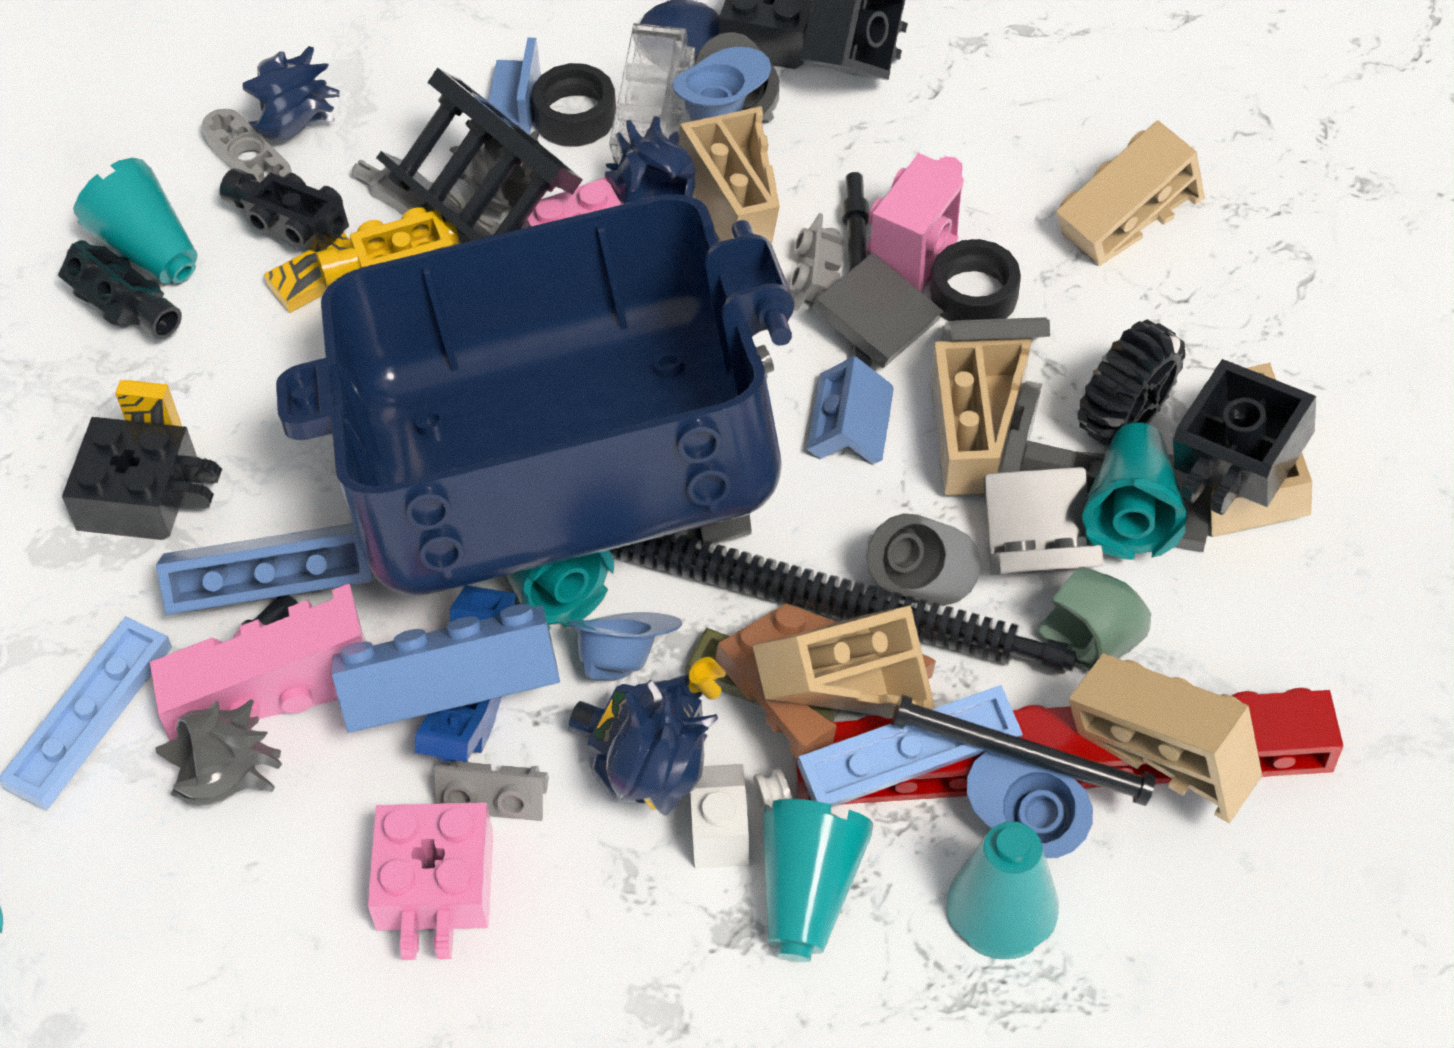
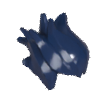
(290, 95)
(651, 165)
(657, 750)

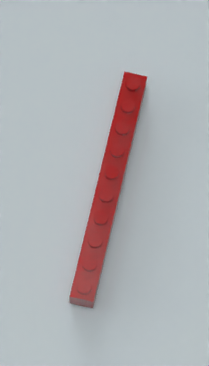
(1291, 729)

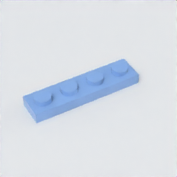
(84, 713)
(896, 754)

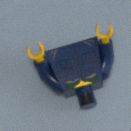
(602, 724)

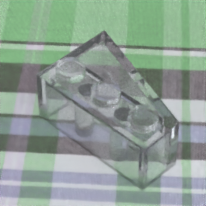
(646, 86)

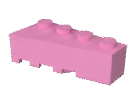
(274, 664)

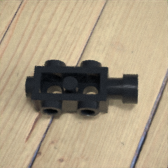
(287, 208)
(118, 290)

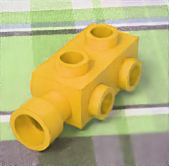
(380, 242)

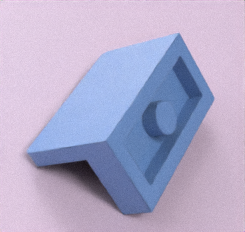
(514, 85)
(851, 411)

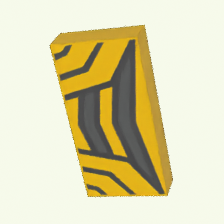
(300, 278)
(147, 402)

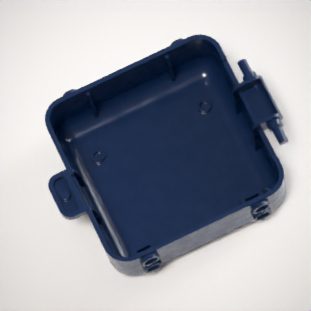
(547, 391)

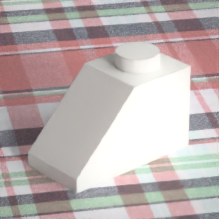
(720, 817)

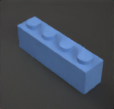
(261, 568)
(444, 667)

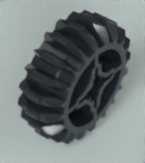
(1131, 380)

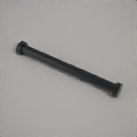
(1030, 752)

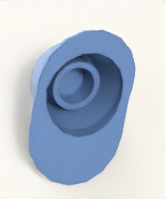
(721, 81)
(619, 642)
(1024, 793)

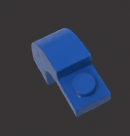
(464, 729)

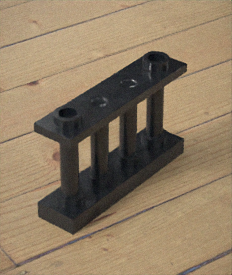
(484, 125)

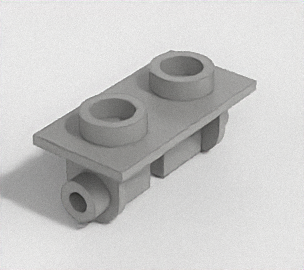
(817, 250)
(508, 792)

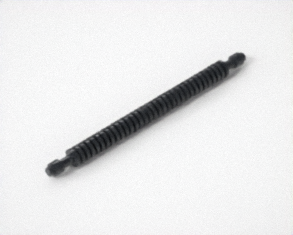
(754, 574)

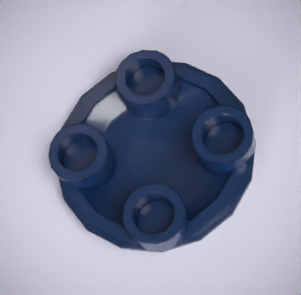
(696, 17)

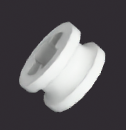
(771, 788)

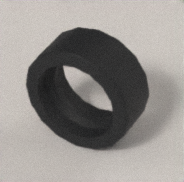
(568, 81)
(980, 257)

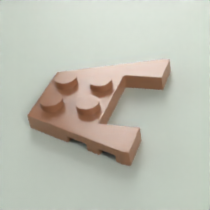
(798, 722)

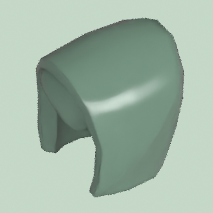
(1096, 617)

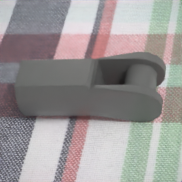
(1044, 457)

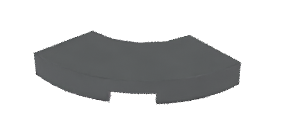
(1021, 427)

